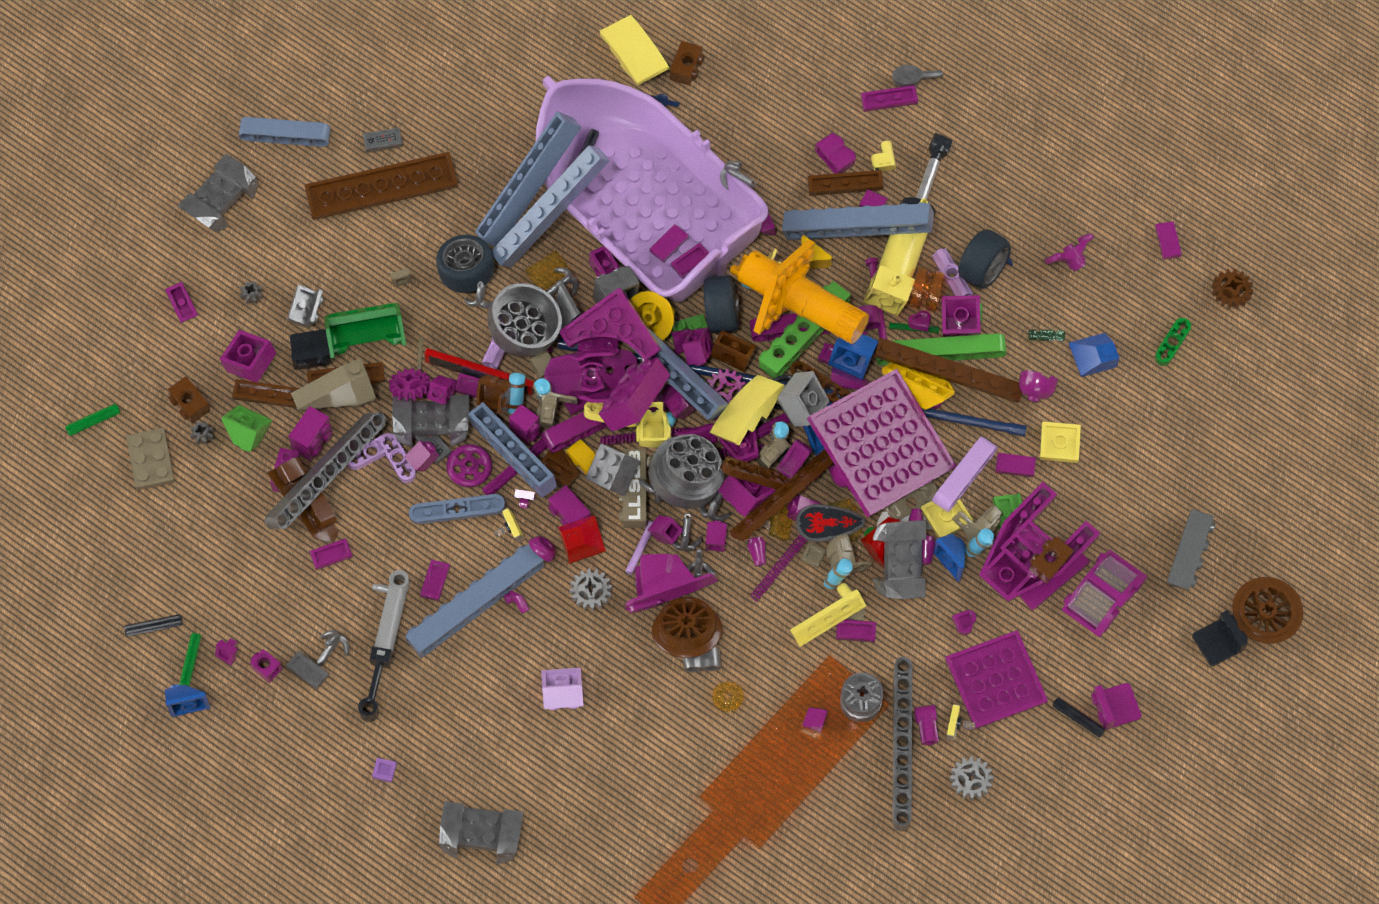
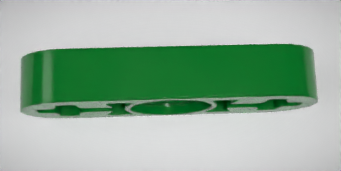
(1172, 334)

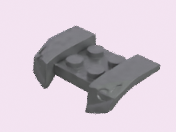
(220, 193)
(430, 418)
(901, 559)
(480, 830)

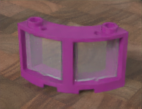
(1103, 591)

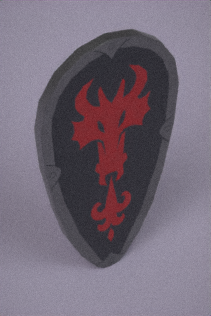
(826, 522)

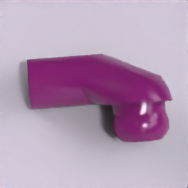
(517, 598)

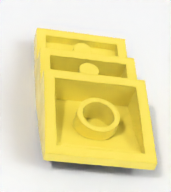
(634, 50)
(747, 408)

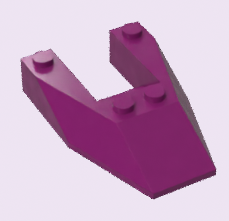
(1021, 539)

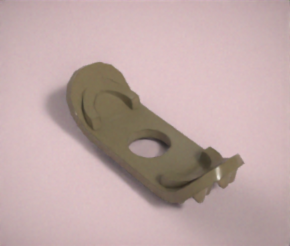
(922, 496)

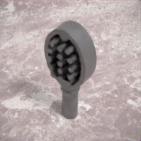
(912, 75)

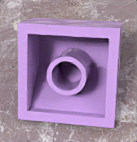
(562, 688)

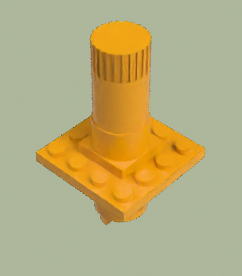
(788, 289)

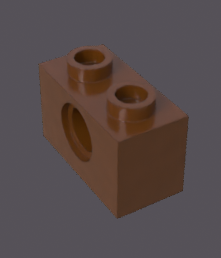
(686, 53)
(733, 351)
(186, 390)
(1046, 570)

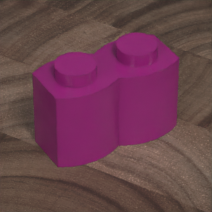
(835, 154)

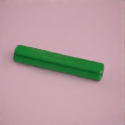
(92, 419)
(190, 659)

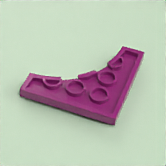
(614, 319)

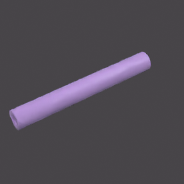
(639, 550)

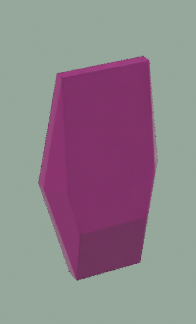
(746, 450)

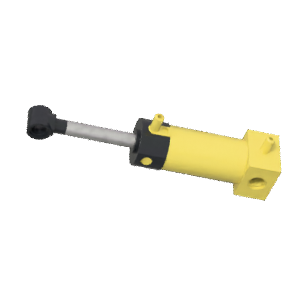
(894, 277)

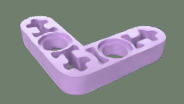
(384, 450)

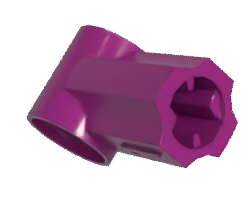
(926, 720)

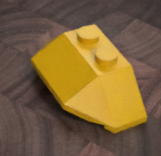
(925, 388)

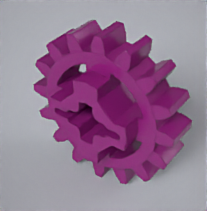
(409, 384)
(738, 385)

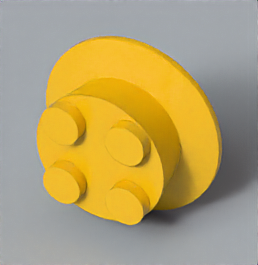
(654, 312)

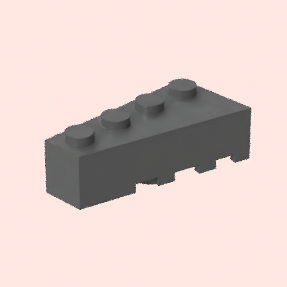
(1190, 550)

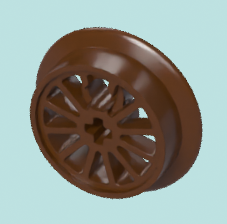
(1267, 587)
(695, 614)

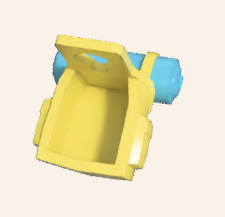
(654, 427)

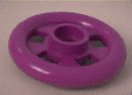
(468, 450)

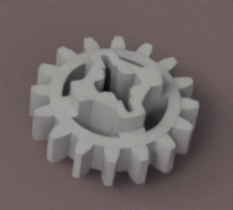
(582, 590)
(964, 775)

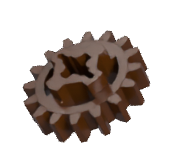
(1230, 291)

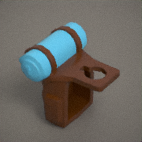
(501, 393)

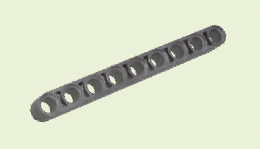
(369, 426)
(900, 752)

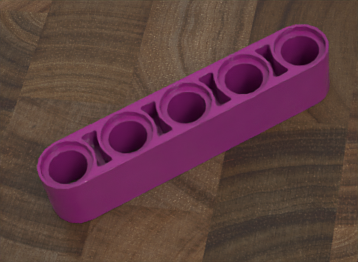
(570, 432)

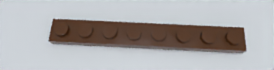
(948, 370)
(781, 496)

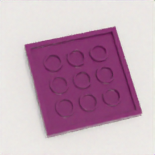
(996, 679)

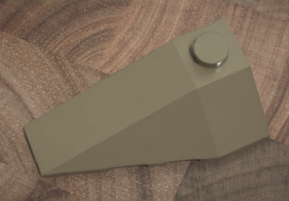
(341, 387)

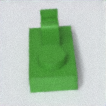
(693, 323)

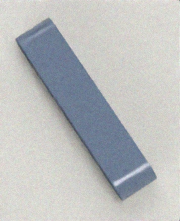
(284, 131)

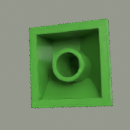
(246, 427)

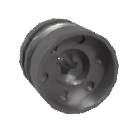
(861, 708)

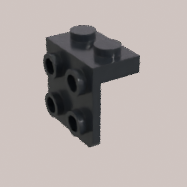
(310, 349)
(1220, 639)

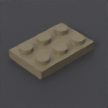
(150, 459)

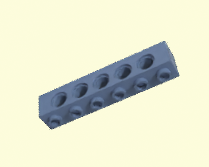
(512, 450)

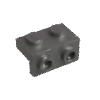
(304, 306)

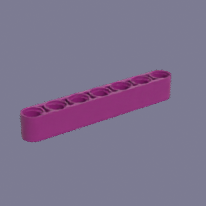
(778, 327)

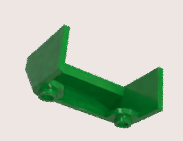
(364, 326)

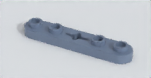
(476, 507)

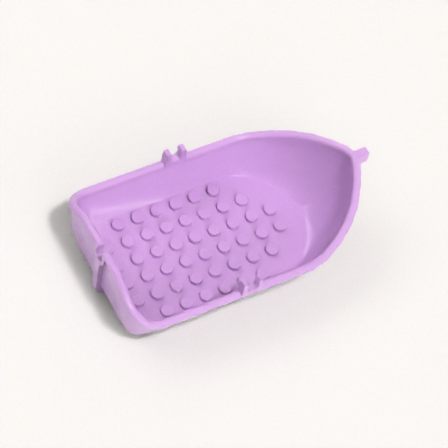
(653, 180)

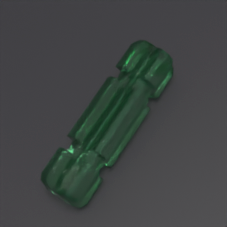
(1046, 335)

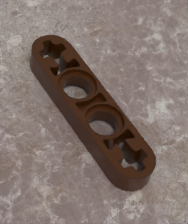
(824, 381)
(753, 473)

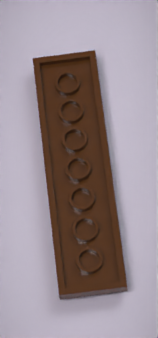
(381, 185)

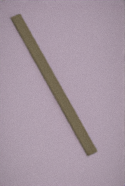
(420, 353)

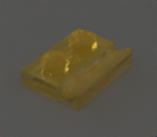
(543, 273)

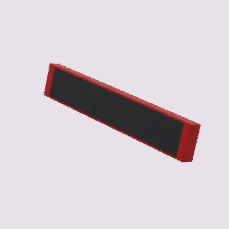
(469, 368)

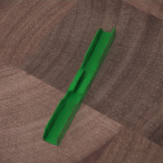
(902, 326)

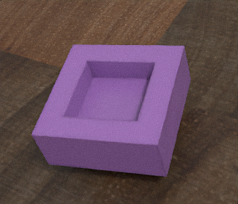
(384, 770)

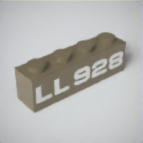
(634, 501)

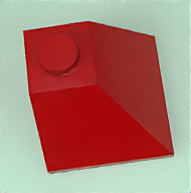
(581, 539)

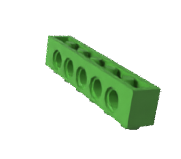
(777, 366)

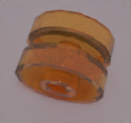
(926, 289)

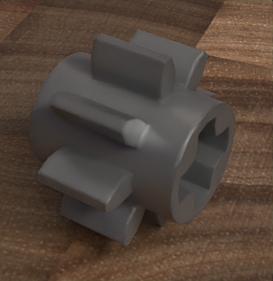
(251, 292)
(201, 427)

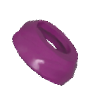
(538, 545)

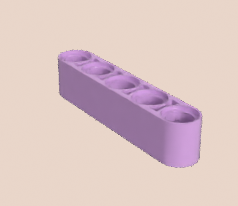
(964, 474)

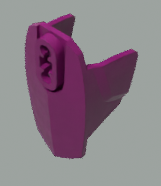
(585, 373)
(663, 579)

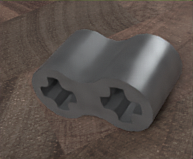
(707, 662)

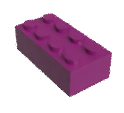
(634, 394)

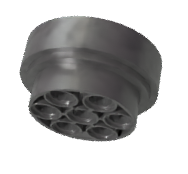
(525, 301)
(671, 482)

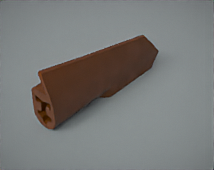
(318, 515)

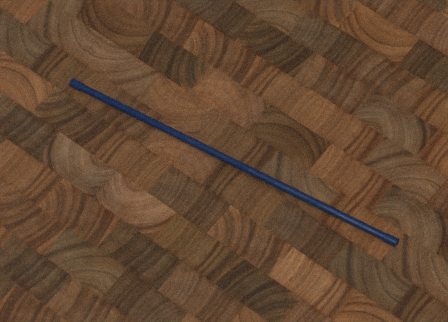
(1010, 428)

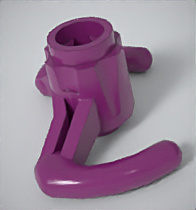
(1072, 254)

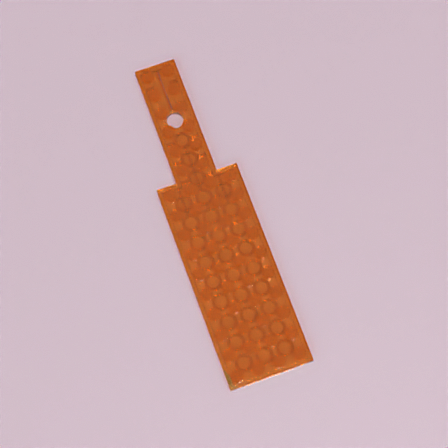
(764, 783)

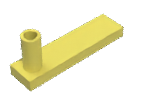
(830, 616)

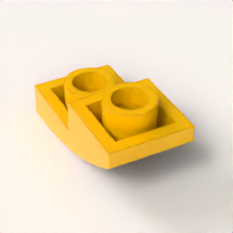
(581, 455)

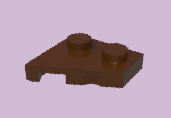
(561, 467)

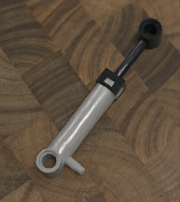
(382, 651)

